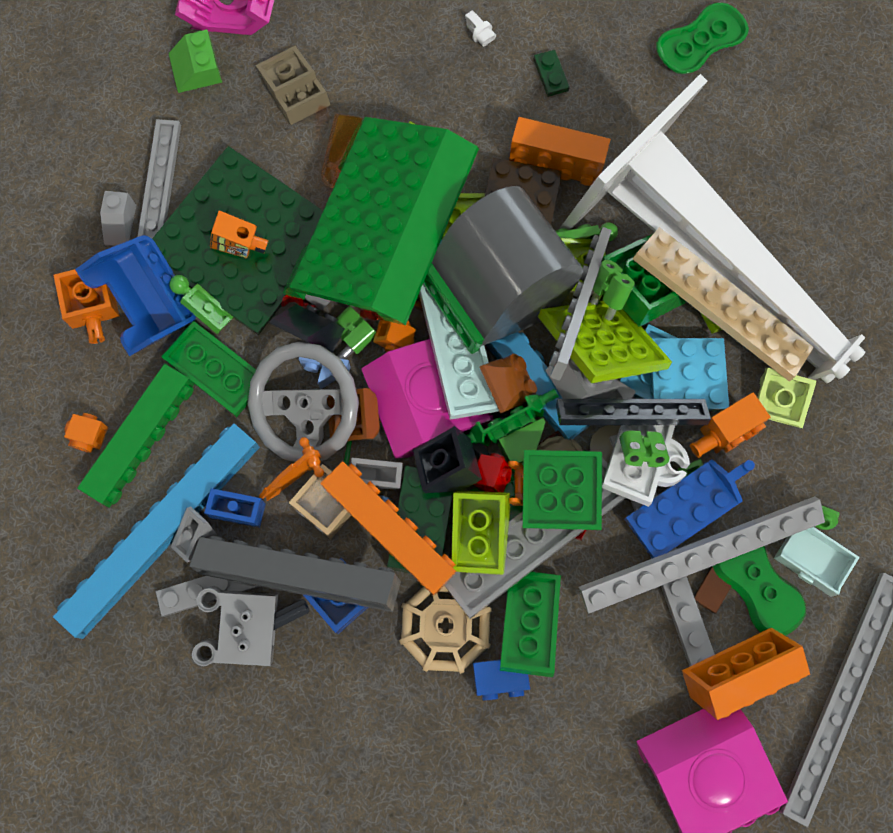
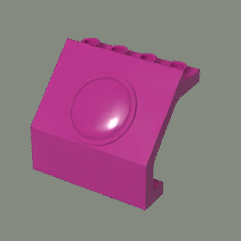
(237, 18)
(412, 398)
(712, 772)

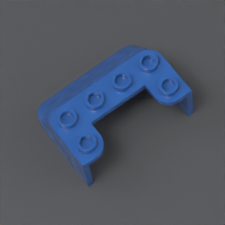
(140, 284)

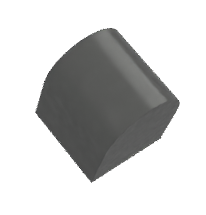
(505, 263)

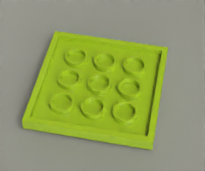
(608, 347)

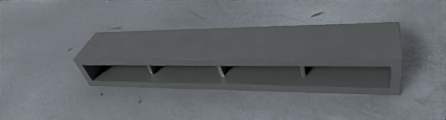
(296, 573)

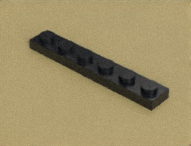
(632, 412)

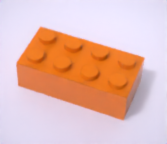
(559, 148)
(746, 673)

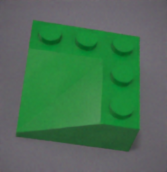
(649, 295)

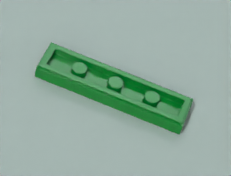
(453, 310)

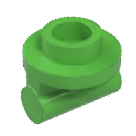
(831, 519)

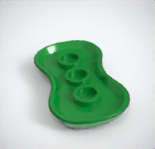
(690, 46)
(768, 596)

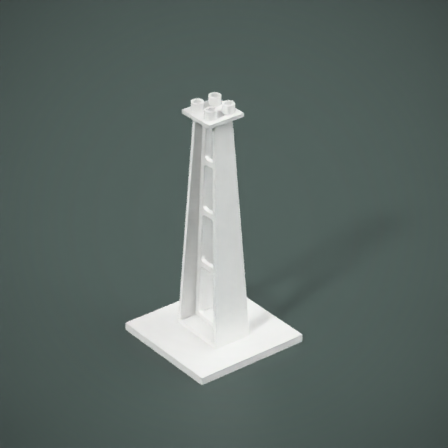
(670, 194)

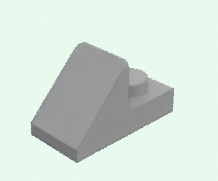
(188, 534)

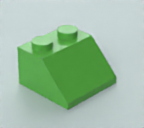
(194, 62)

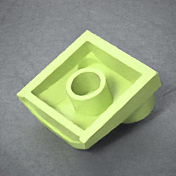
(786, 400)

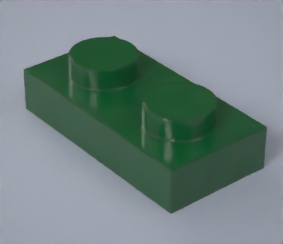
(551, 73)

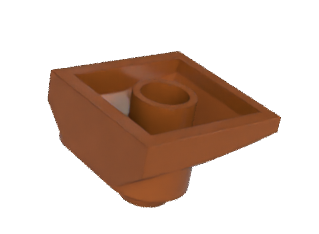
(508, 381)
(367, 417)

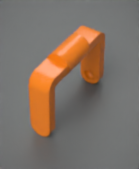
(518, 467)

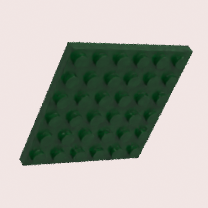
(243, 286)

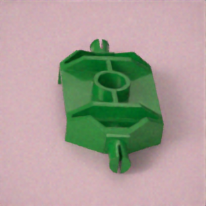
(519, 417)

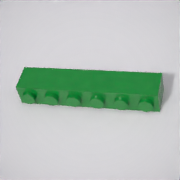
(136, 436)

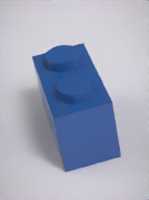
(235, 508)
(491, 681)

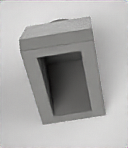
(117, 217)
(381, 473)

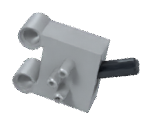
(246, 626)

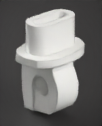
(481, 30)

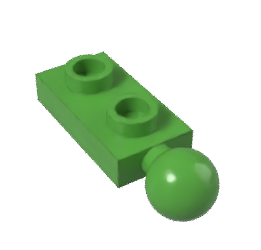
(587, 231)
(200, 303)

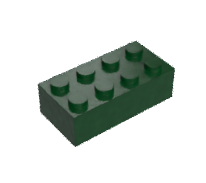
(426, 510)

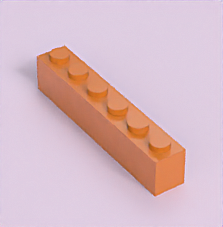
(388, 528)

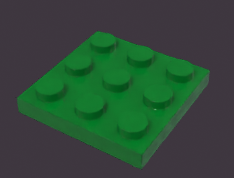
(562, 490)

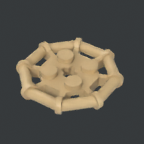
(440, 641)

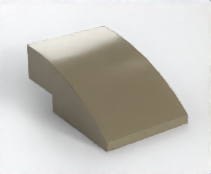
(293, 85)

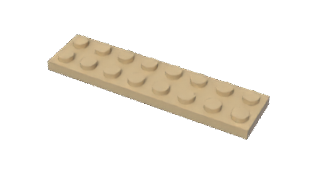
(724, 304)

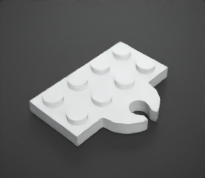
(640, 482)

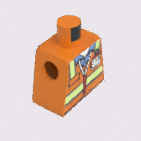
(235, 236)

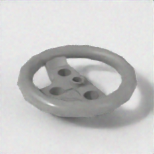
(304, 403)

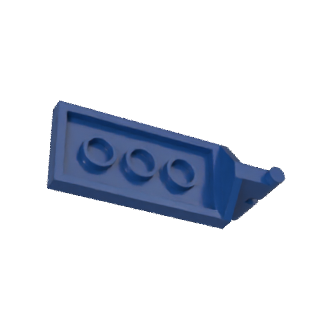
(687, 507)

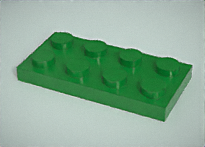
(212, 367)
(531, 625)

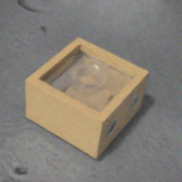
(319, 506)

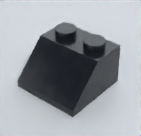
(310, 326)
(447, 463)

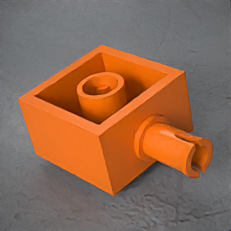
(85, 305)
(732, 426)

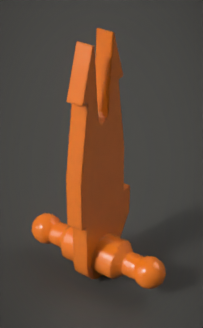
(309, 461)

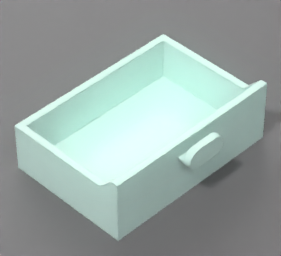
(817, 560)

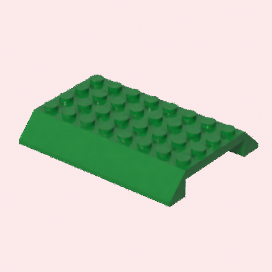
(384, 217)

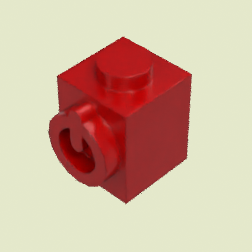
(494, 473)

